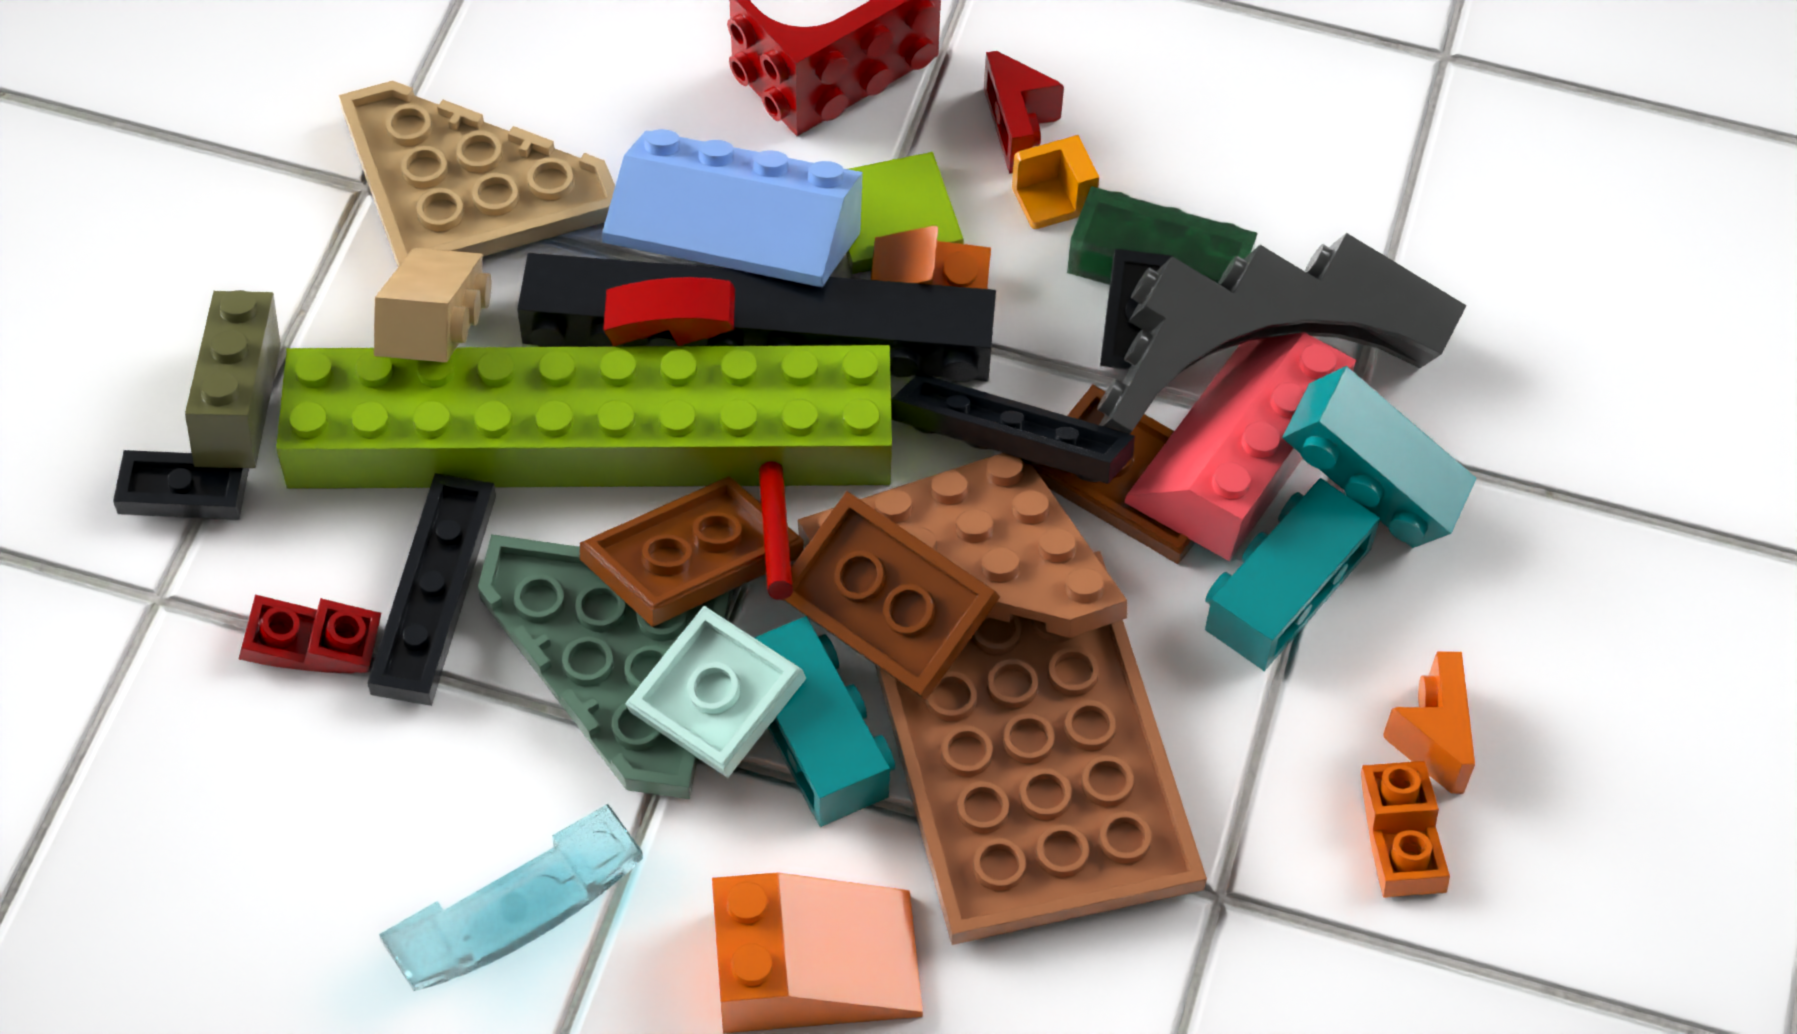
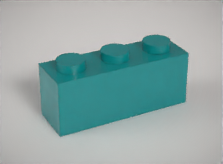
(1379, 457)
(1290, 572)
(825, 730)

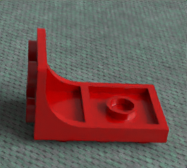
(827, 67)

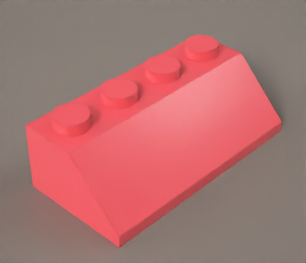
(1229, 448)

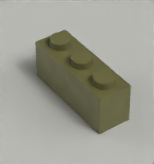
(233, 379)

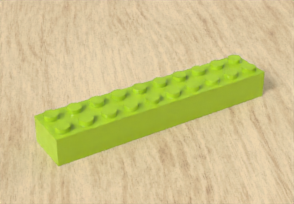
(587, 416)

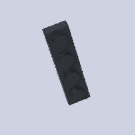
(1013, 428)
(432, 590)

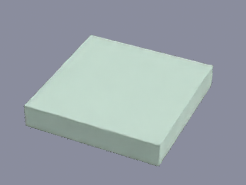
(716, 691)

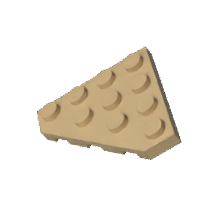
(464, 183)

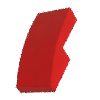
(683, 305)
(310, 639)

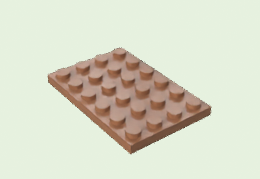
(1041, 781)

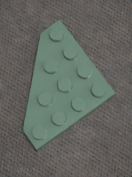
(590, 653)

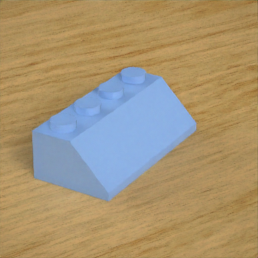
(734, 207)

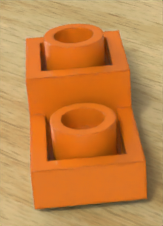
(1403, 829)

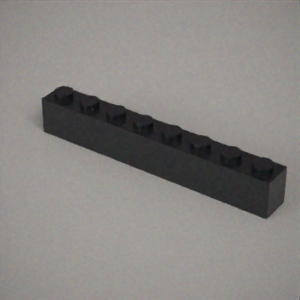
(926, 325)

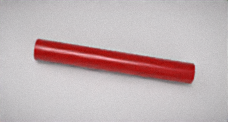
(775, 531)

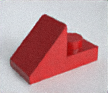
(1019, 102)

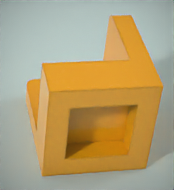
(1053, 181)

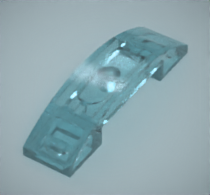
(516, 907)

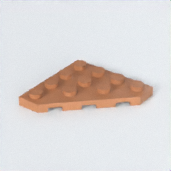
(1008, 534)

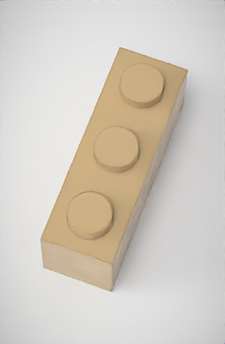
(430, 304)

